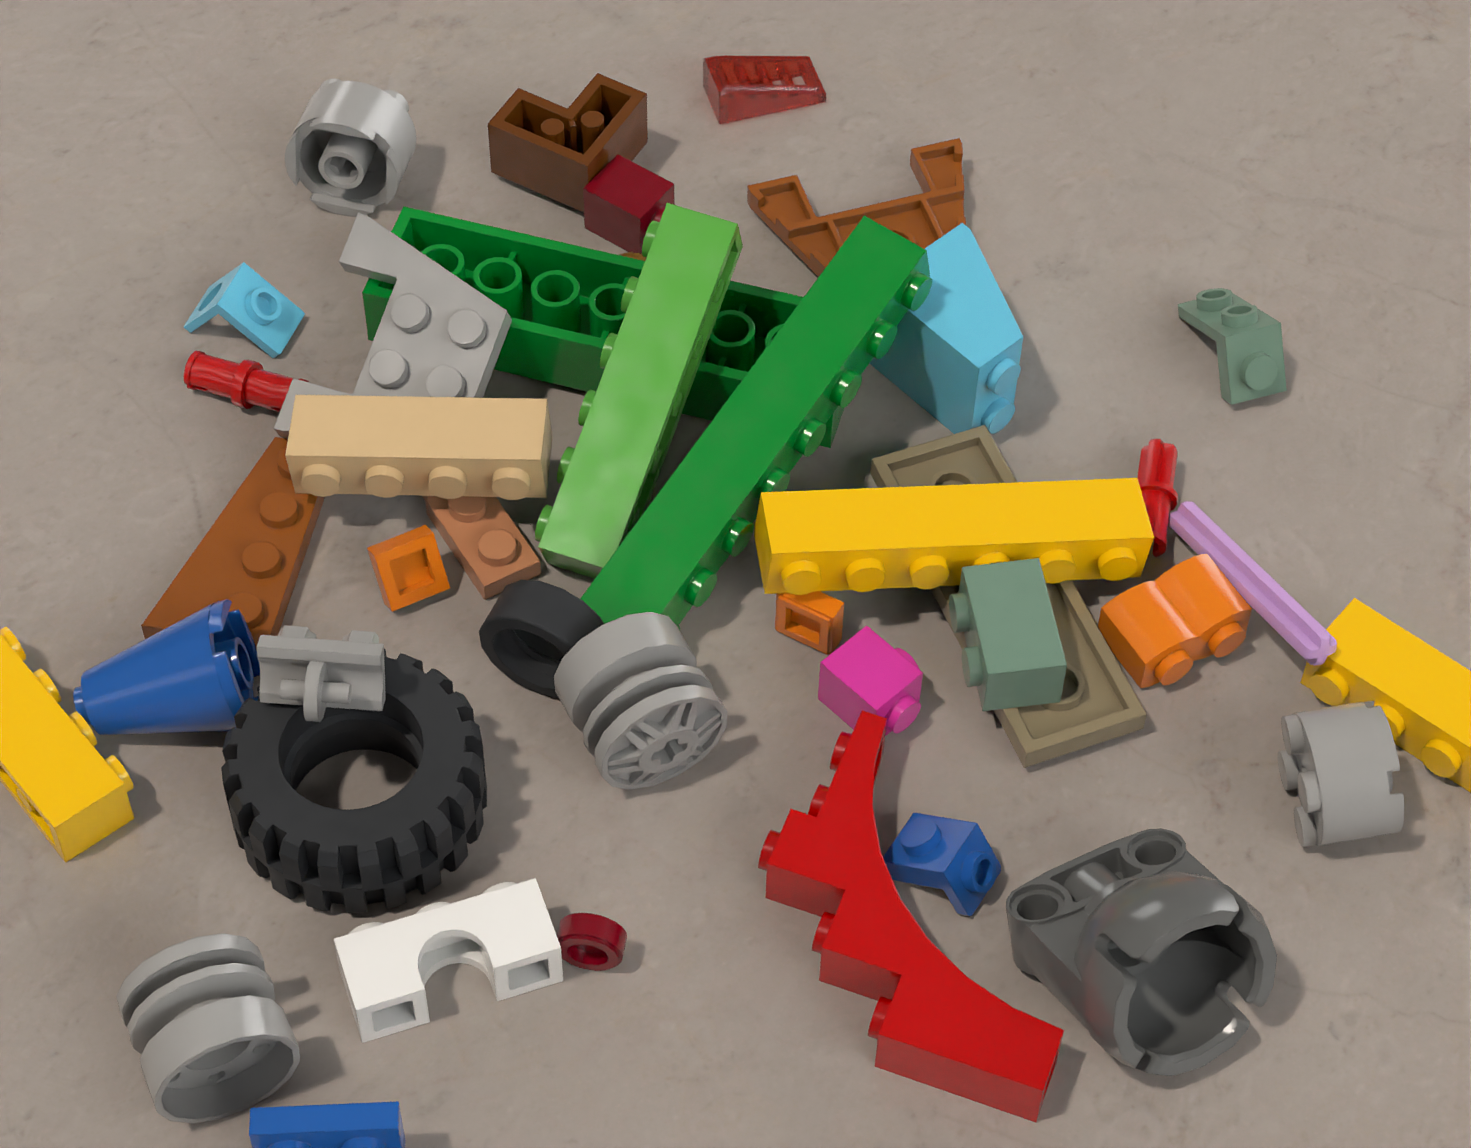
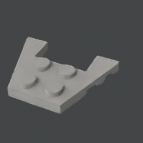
(433, 335)

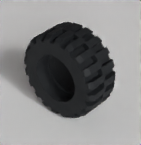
(369, 850)

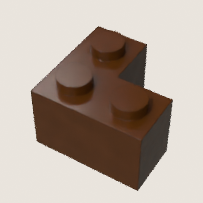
(562, 147)

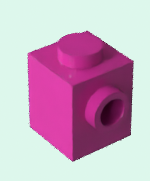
(871, 678)

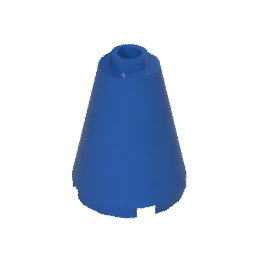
(176, 679)

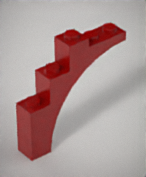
(928, 1013)

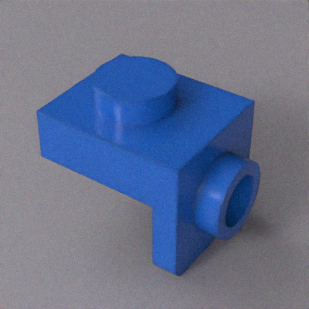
(946, 857)

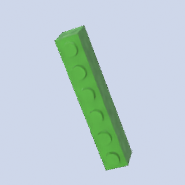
(642, 389)

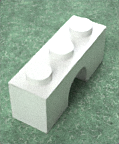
(499, 932)

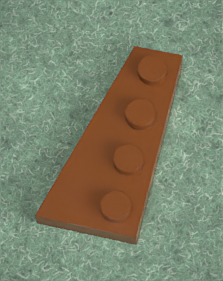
(248, 552)

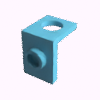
(251, 308)

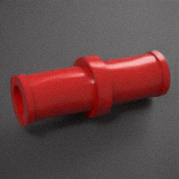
(241, 382)

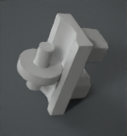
(321, 671)

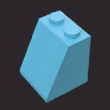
(961, 344)

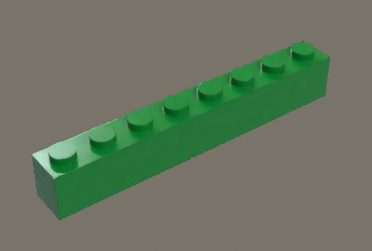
(765, 428)

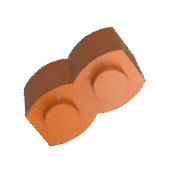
(1175, 621)

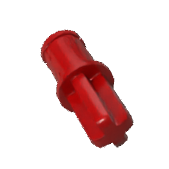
(1156, 483)

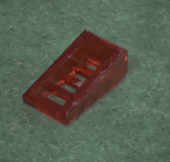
(744, 87)

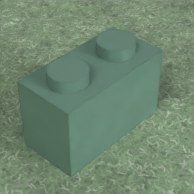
(1009, 635)

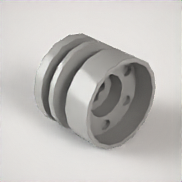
(640, 700)
(207, 1028)

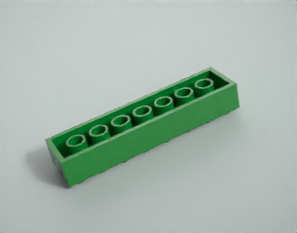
(570, 301)

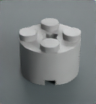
(351, 146)
(1342, 773)

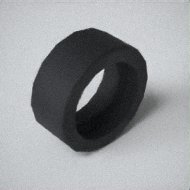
(533, 631)

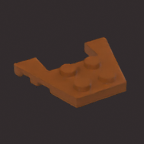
(917, 217)

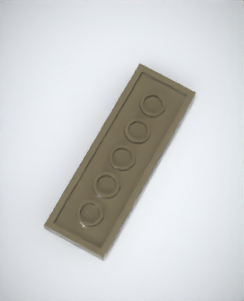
(1095, 692)

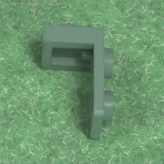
(1246, 343)

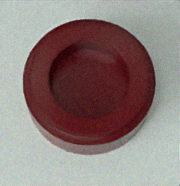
(591, 941)

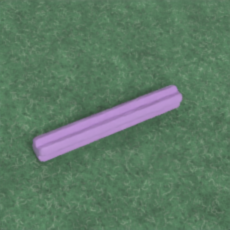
(1254, 584)

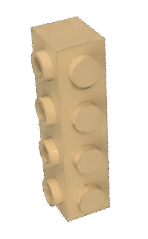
(420, 446)

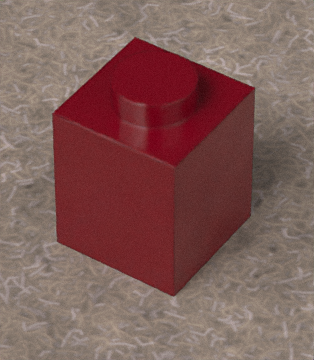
(624, 202)

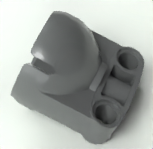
(1145, 950)

